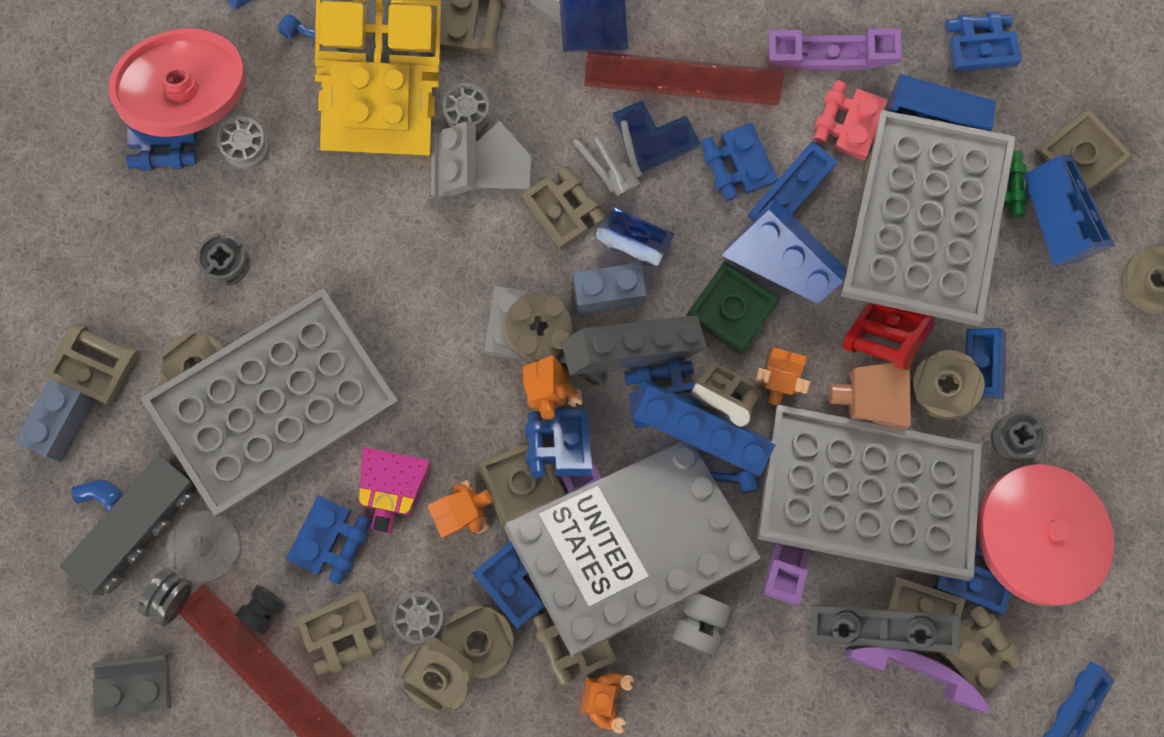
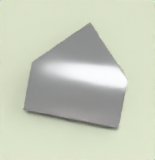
(502, 161)

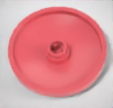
(177, 82)
(1045, 535)

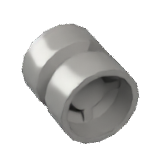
(705, 610)

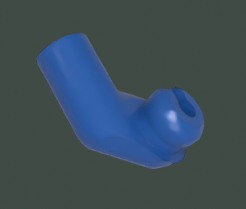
(101, 490)

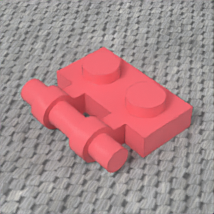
(859, 124)

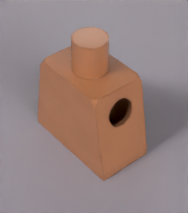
(875, 395)

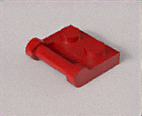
(893, 325)

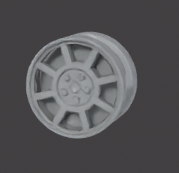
(467, 105)
(243, 144)
(418, 617)

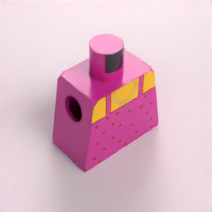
(391, 485)

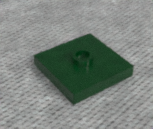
(733, 307)

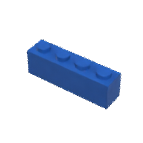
(701, 427)

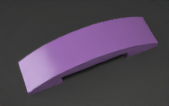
(835, 52)
(786, 573)
(957, 687)

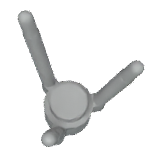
(621, 178)

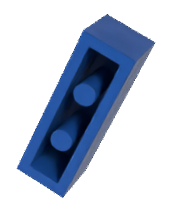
(940, 103)

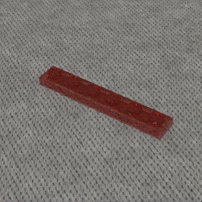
(683, 78)
(259, 666)

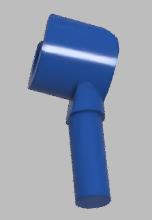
(291, 25)
(746, 480)

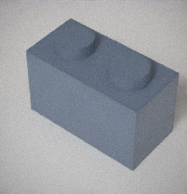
(609, 288)
(54, 420)

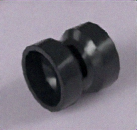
(260, 609)

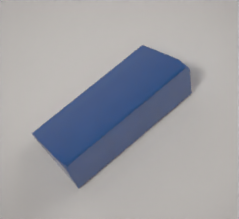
(988, 350)

